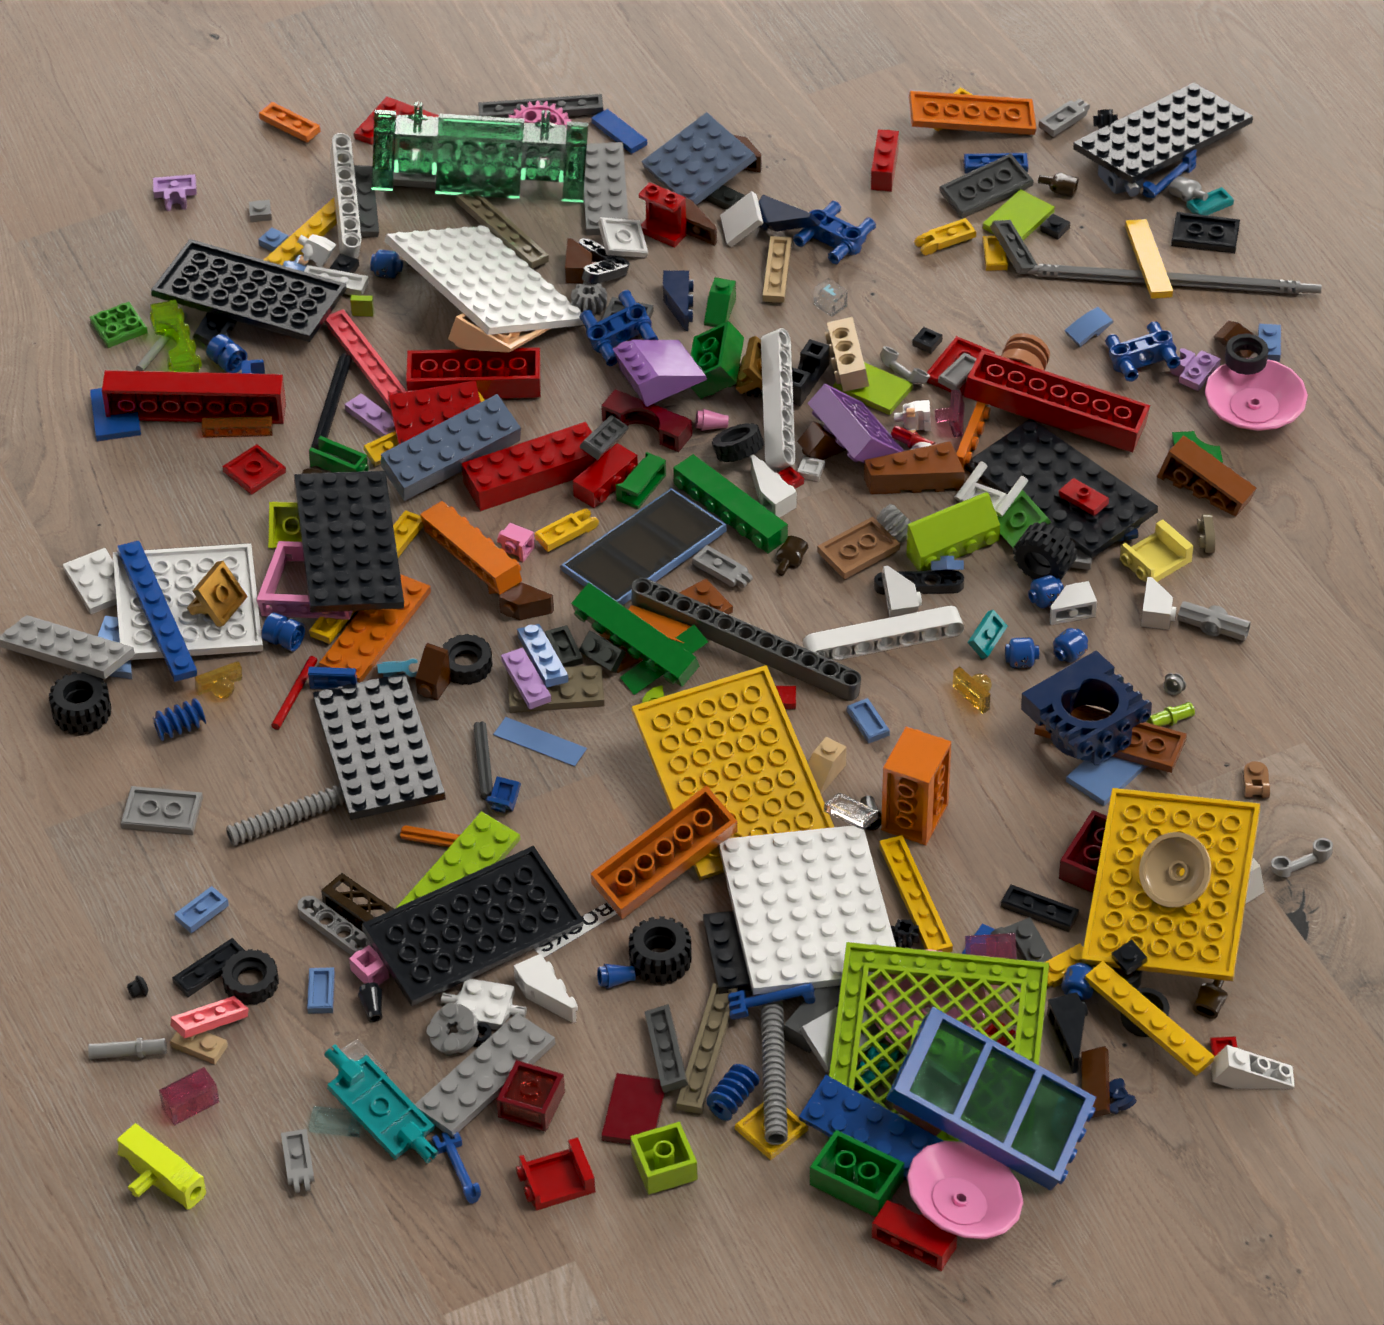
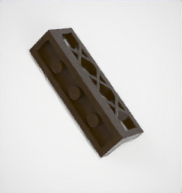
(345, 907)

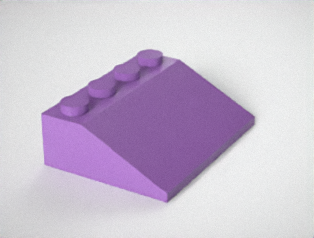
(657, 368)
(852, 425)

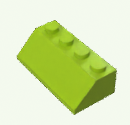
(953, 531)

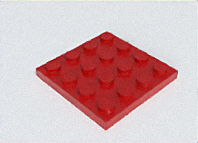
(425, 408)

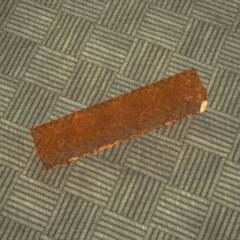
(237, 427)

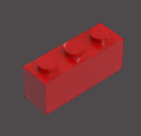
(884, 160)
(601, 477)
(913, 1235)

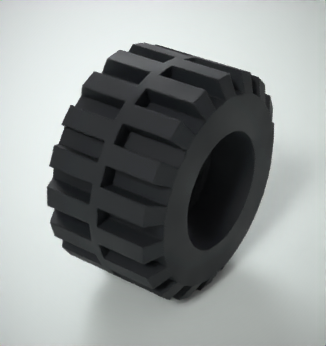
(1044, 551)
(81, 716)
(660, 965)

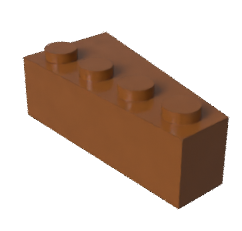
(915, 470)
(1206, 476)

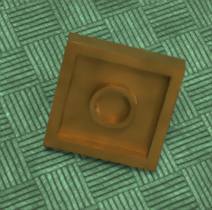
(751, 367)
(217, 595)

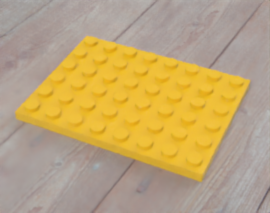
(741, 747)
(1182, 940)

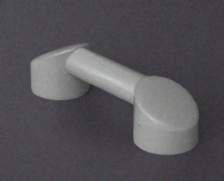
(889, 358)
(1321, 852)

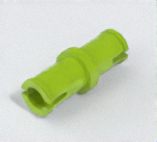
(1172, 715)

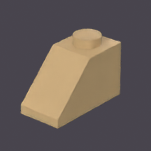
(827, 762)

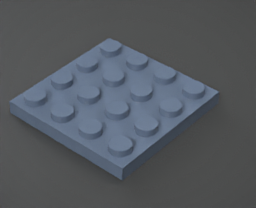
(699, 159)

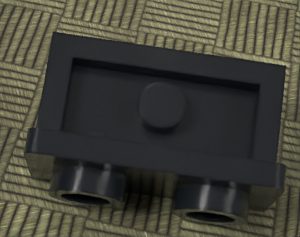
(212, 326)

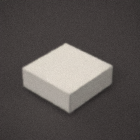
(811, 468)

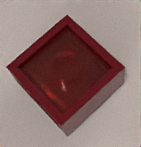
(530, 1095)

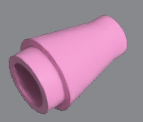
(710, 420)

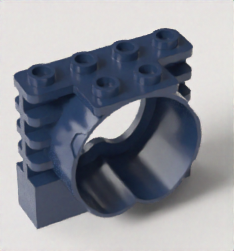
(1087, 683)

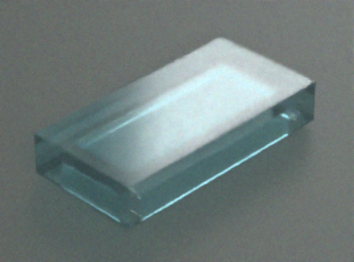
(334, 1122)

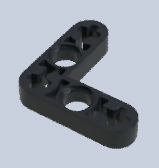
(606, 266)

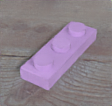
(370, 415)
(526, 678)

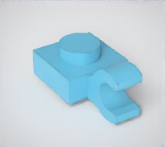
(392, 667)

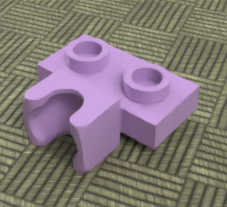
(174, 189)
(1195, 370)

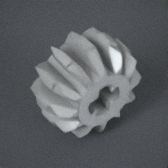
(589, 297)
(894, 522)

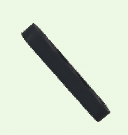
(920, 577)

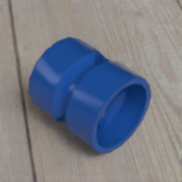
(226, 353)
(280, 630)

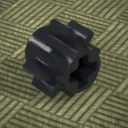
(1104, 118)
(905, 933)

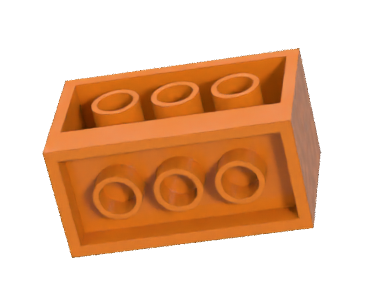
(916, 785)

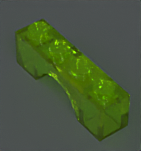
(169, 322)

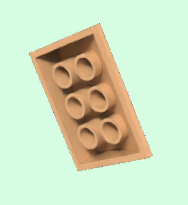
(470, 337)

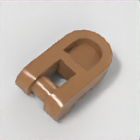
(1256, 780)

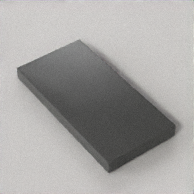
(986, 185)

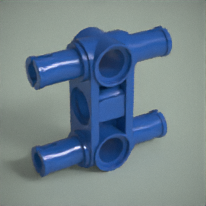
(836, 232)
(617, 327)
(1142, 351)

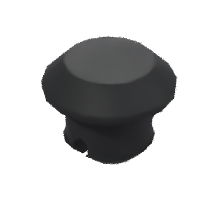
(138, 987)

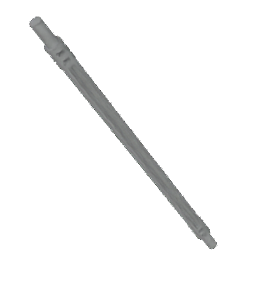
(1176, 279)

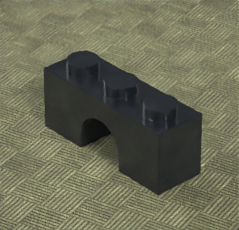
(812, 365)

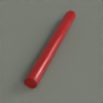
(293, 694)

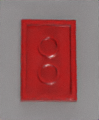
(949, 356)

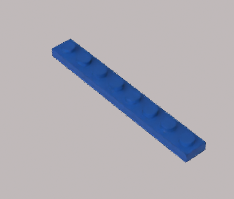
(157, 611)

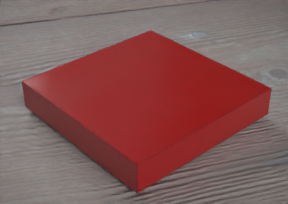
(254, 469)

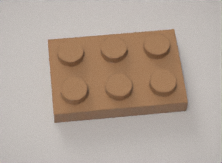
(858, 547)

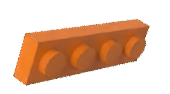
(975, 426)

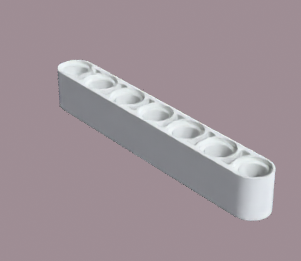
(345, 195)
(778, 400)
(886, 633)

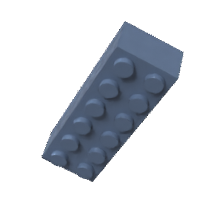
(442, 449)

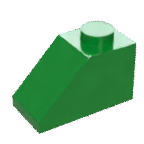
(720, 302)

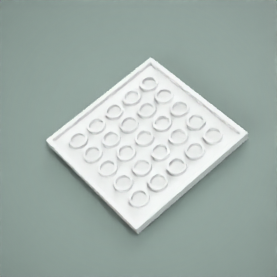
(178, 574)

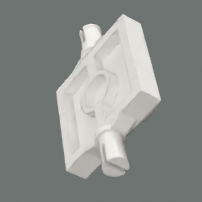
(487, 1000)

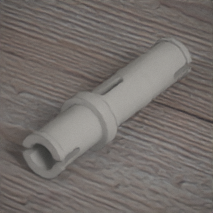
(127, 1048)

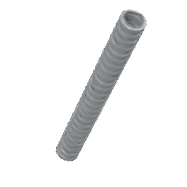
(285, 815)
(774, 1073)

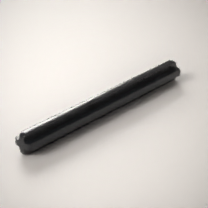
(332, 398)

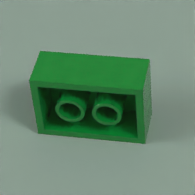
(718, 357)
(856, 1173)

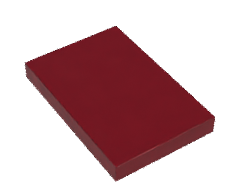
(632, 1108)

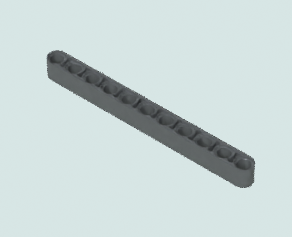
(748, 639)

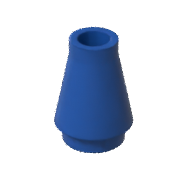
(614, 975)

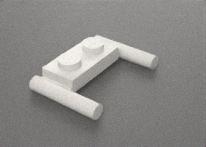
(1000, 500)

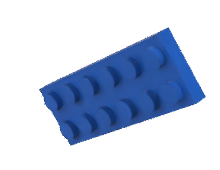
(845, 1110)

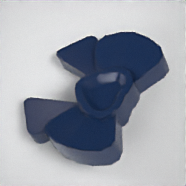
(1120, 1095)

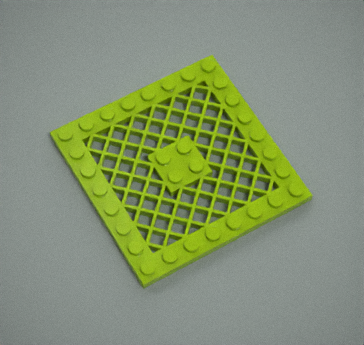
(931, 965)

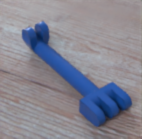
(1188, 164)
(740, 1003)
(471, 1191)

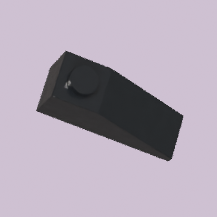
(1068, 1020)

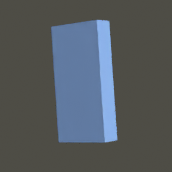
(868, 720)
(321, 990)

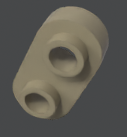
(1206, 527)

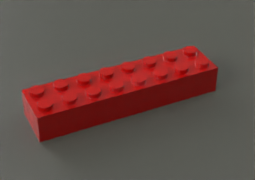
(193, 395)
(1056, 401)

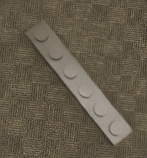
(503, 229)
(705, 1052)

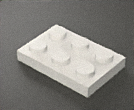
(93, 579)

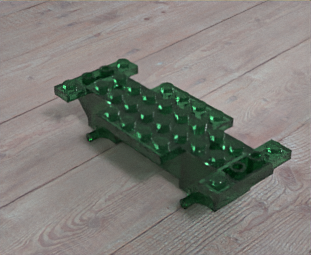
(479, 153)

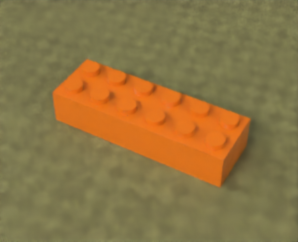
(664, 852)

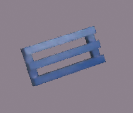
(331, 677)

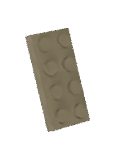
(581, 691)

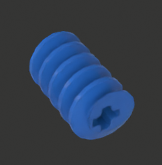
(178, 718)
(732, 1091)

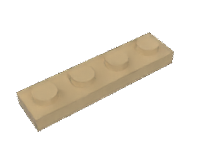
(777, 269)

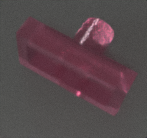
(953, 414)

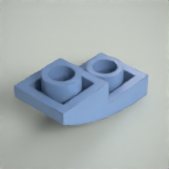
(1088, 325)

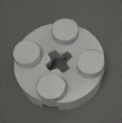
(445, 1018)

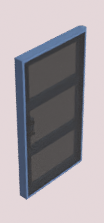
(645, 545)

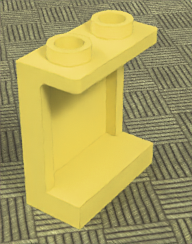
(1158, 553)

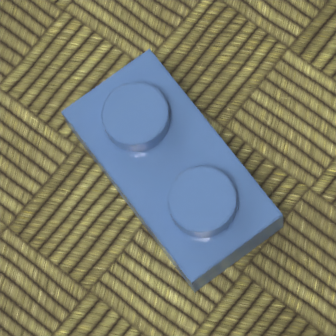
(1272, 336)
(201, 909)

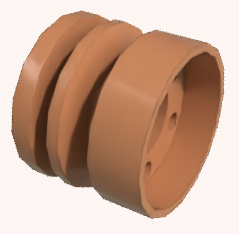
(1027, 350)

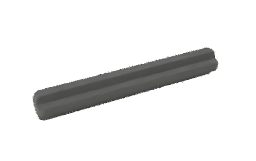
(483, 759)

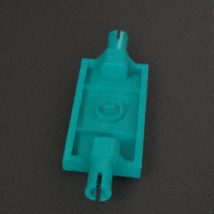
(380, 1106)

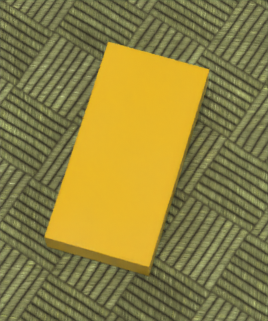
(994, 254)

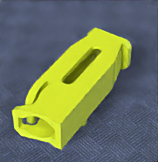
(159, 1168)

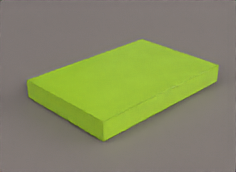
(1024, 212)
(884, 390)

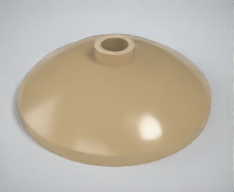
(1161, 869)

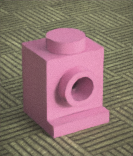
(517, 541)
(368, 966)

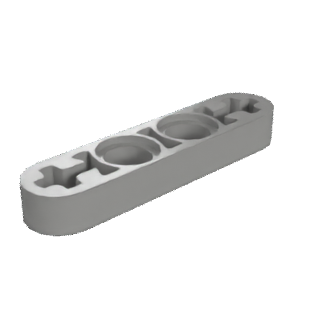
(331, 930)

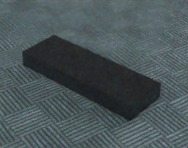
(1039, 908)
(205, 969)

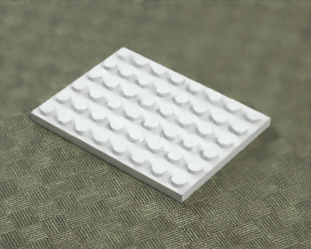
(485, 279)
(801, 902)

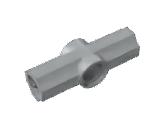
(1214, 620)

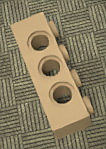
(847, 354)

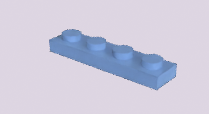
(542, 655)

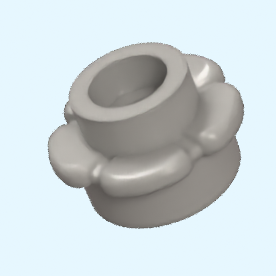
(1170, 685)

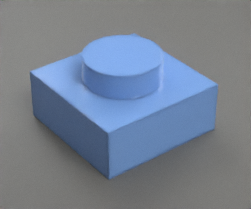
(272, 239)
(947, 563)

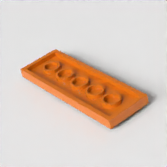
(972, 112)
(374, 631)

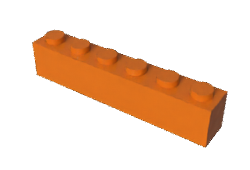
(471, 547)

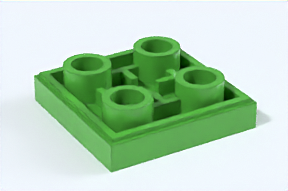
(118, 324)

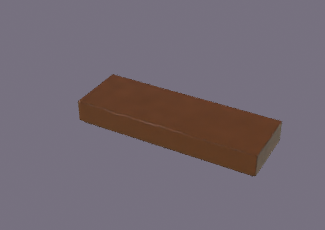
(1096, 1078)

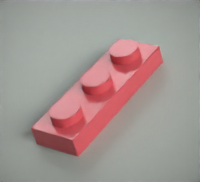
(209, 1017)

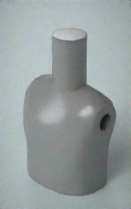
(1187, 189)

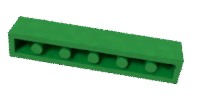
(730, 503)
(635, 634)

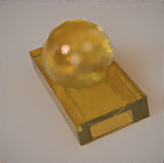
(219, 680)
(973, 688)

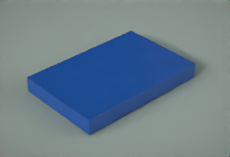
(115, 426)

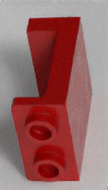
(664, 215)
(557, 1176)

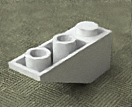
(771, 489)
(540, 985)
(1250, 1071)

